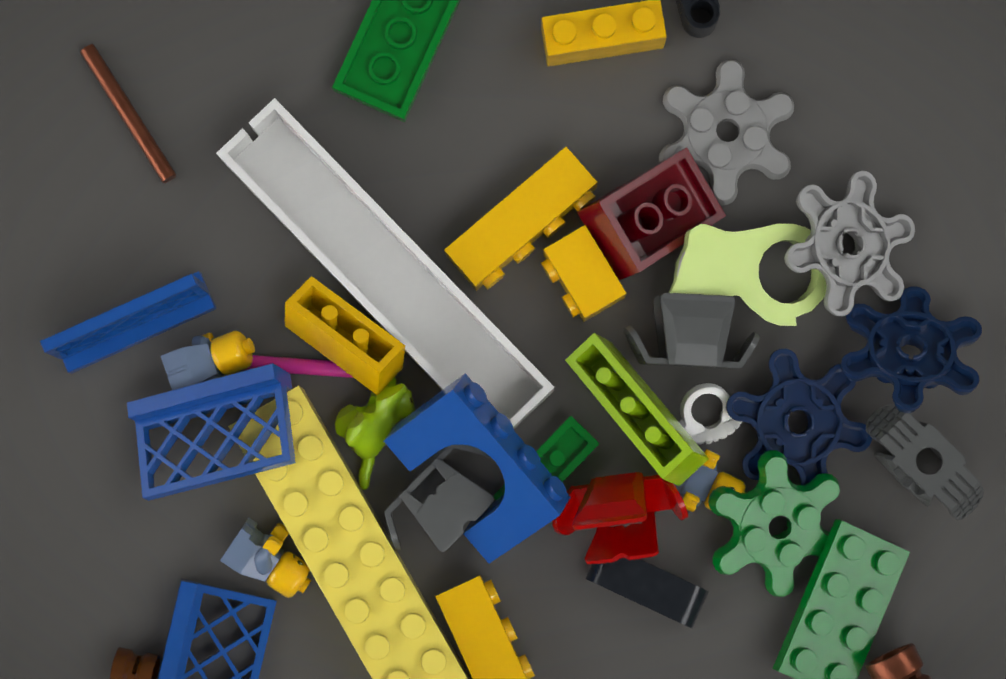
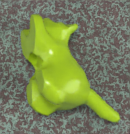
(369, 425)

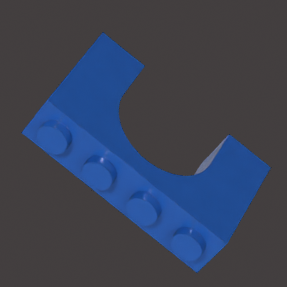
(466, 417)

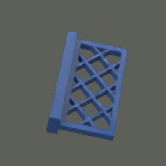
(131, 323)
(206, 398)
(184, 623)

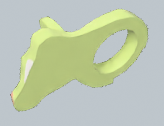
(729, 266)

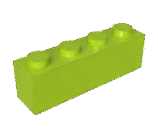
(637, 409)

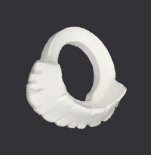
(696, 430)

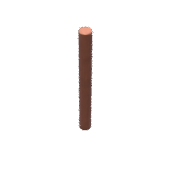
(128, 113)

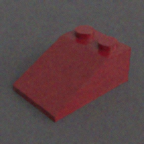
(651, 214)

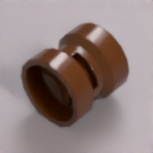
(133, 666)

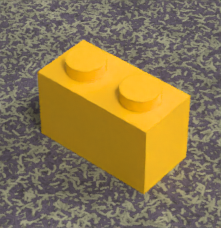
(583, 274)

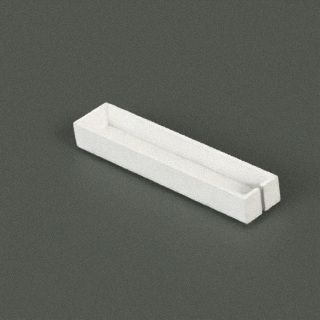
(380, 263)

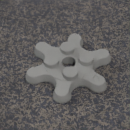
(729, 103)
(872, 236)

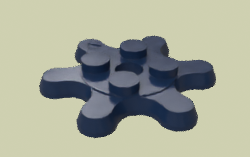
(915, 327)
(817, 399)

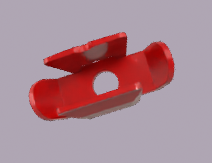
(620, 501)

